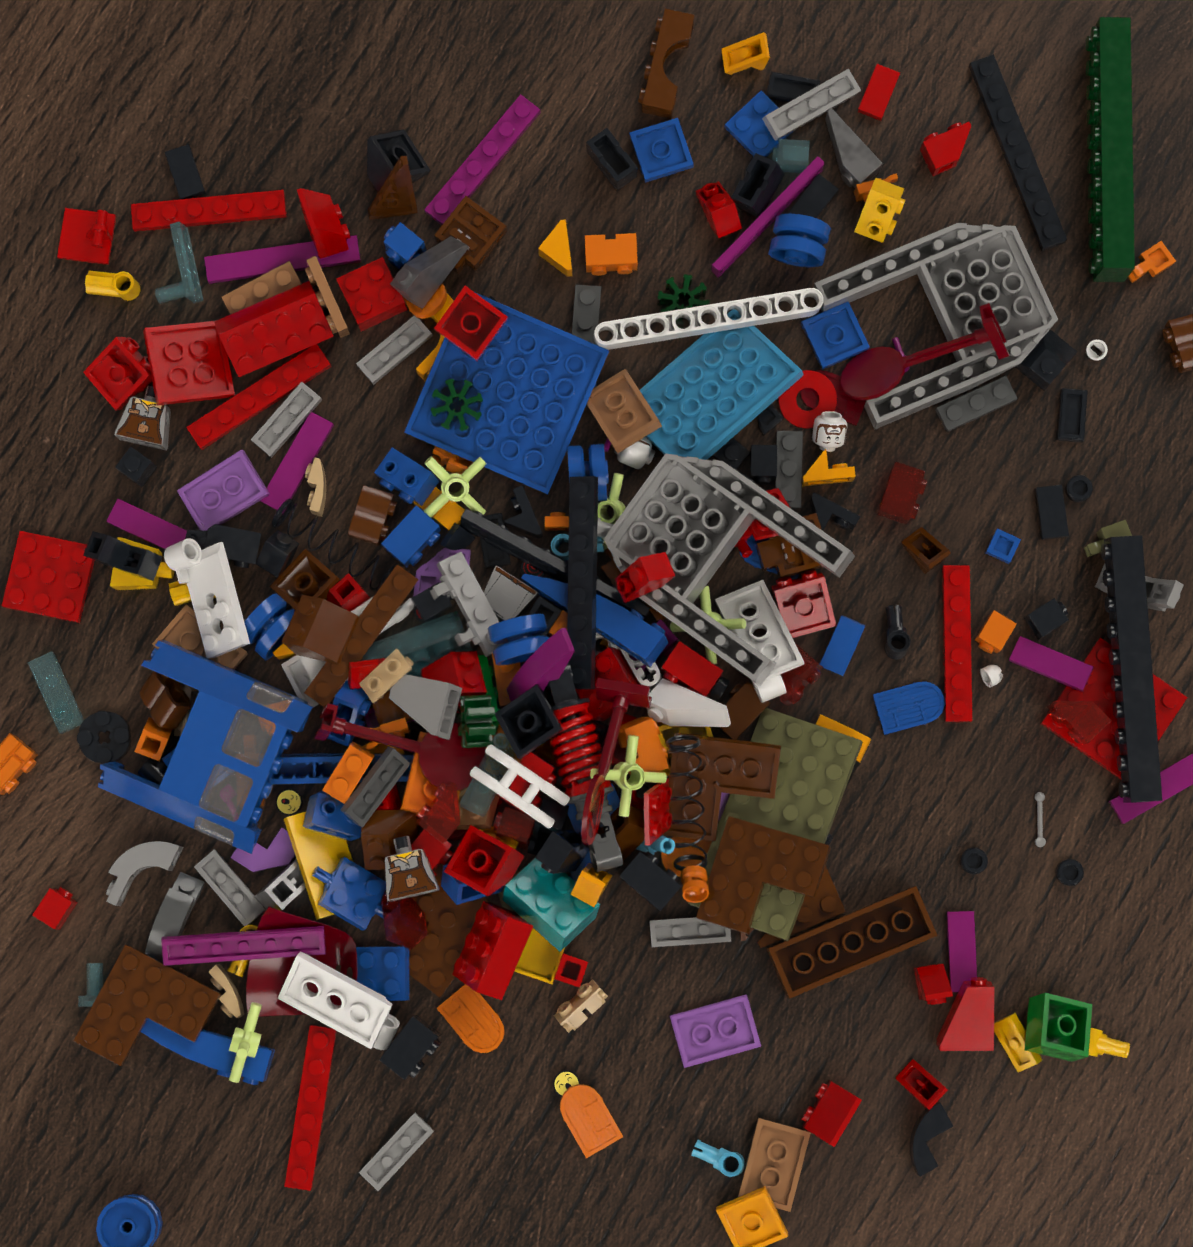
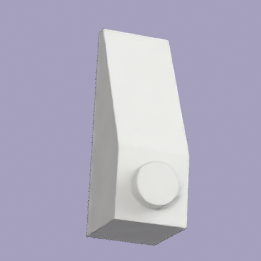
(683, 707)

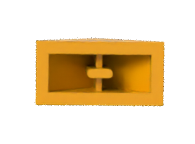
(556, 249)
(590, 885)

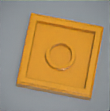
(752, 1220)

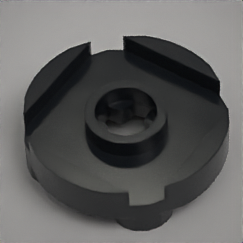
(102, 722)

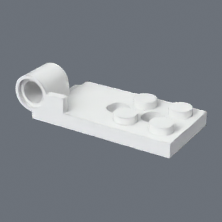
(210, 575)
(775, 644)
(363, 1012)

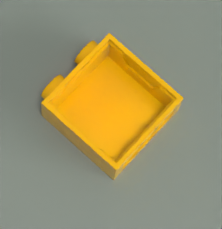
(539, 958)

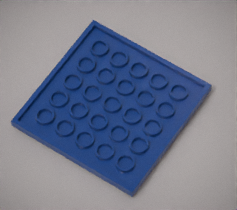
(531, 392)

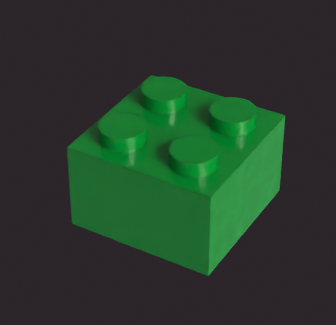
(1058, 1027)

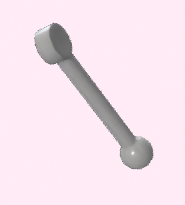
(1040, 841)

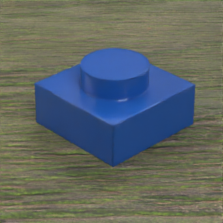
(1003, 546)

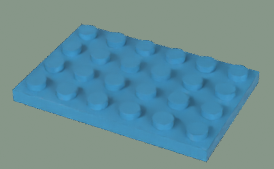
(716, 390)

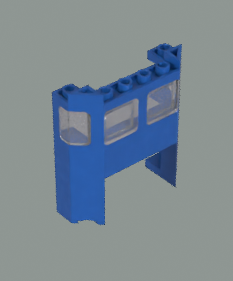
(223, 752)

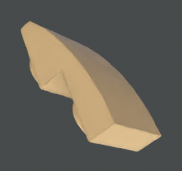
(316, 479)
(231, 999)

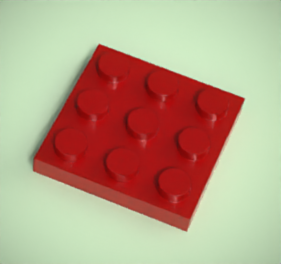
(188, 363)
(48, 577)

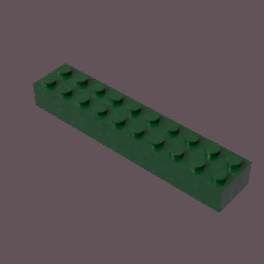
(1110, 150)

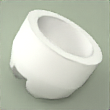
(1099, 344)
(991, 675)

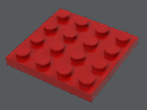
(1098, 689)

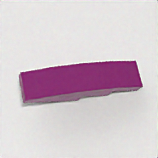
(543, 665)

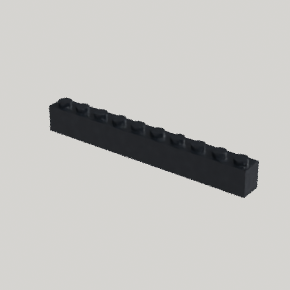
(1131, 669)

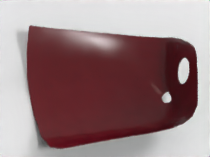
(268, 975)

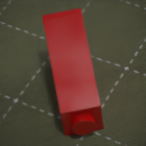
(970, 1019)

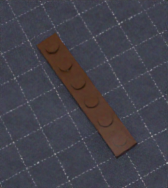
(369, 626)

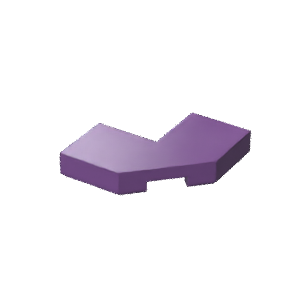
(429, 573)
(278, 854)

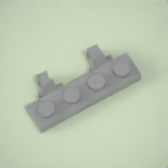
(462, 585)

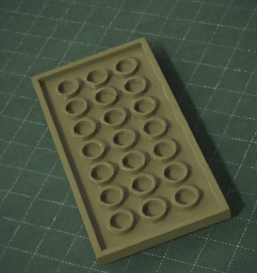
(809, 789)

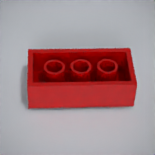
(273, 329)

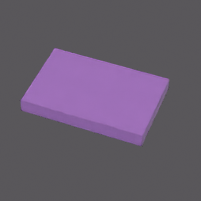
(223, 491)
(715, 1031)

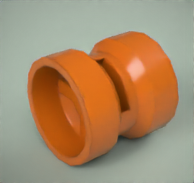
(694, 884)

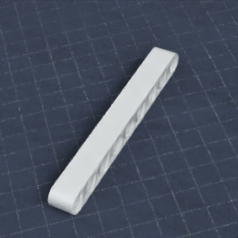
(717, 310)

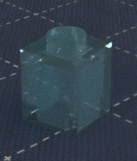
(792, 155)

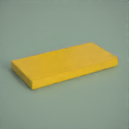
(315, 850)

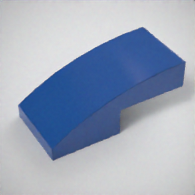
(842, 645)

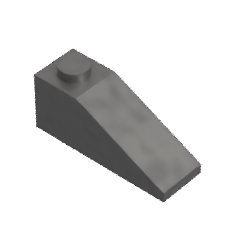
(854, 158)
(426, 272)
(282, 888)

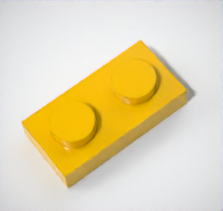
(1012, 1037)

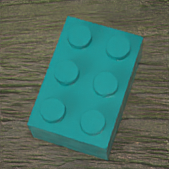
(547, 904)

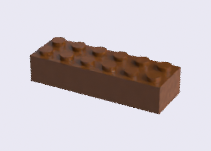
(851, 942)

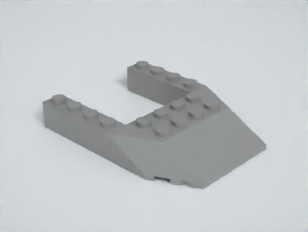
(959, 273)
(697, 517)

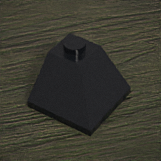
(385, 151)
(1046, 360)
(528, 721)

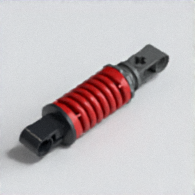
(577, 758)

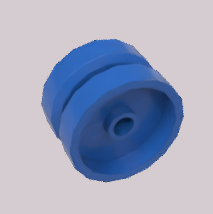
(799, 240)
(596, 466)
(268, 625)
(519, 638)
(131, 1208)

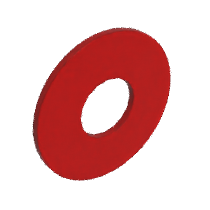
(826, 393)

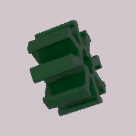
(673, 300)
(449, 401)
(476, 721)

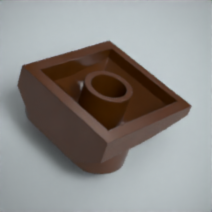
(304, 577)

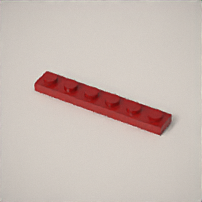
(209, 210)
(258, 396)
(957, 643)
(310, 1107)

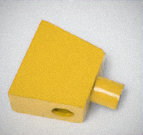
(125, 581)

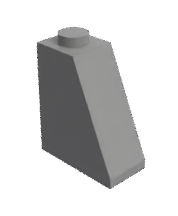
(428, 703)

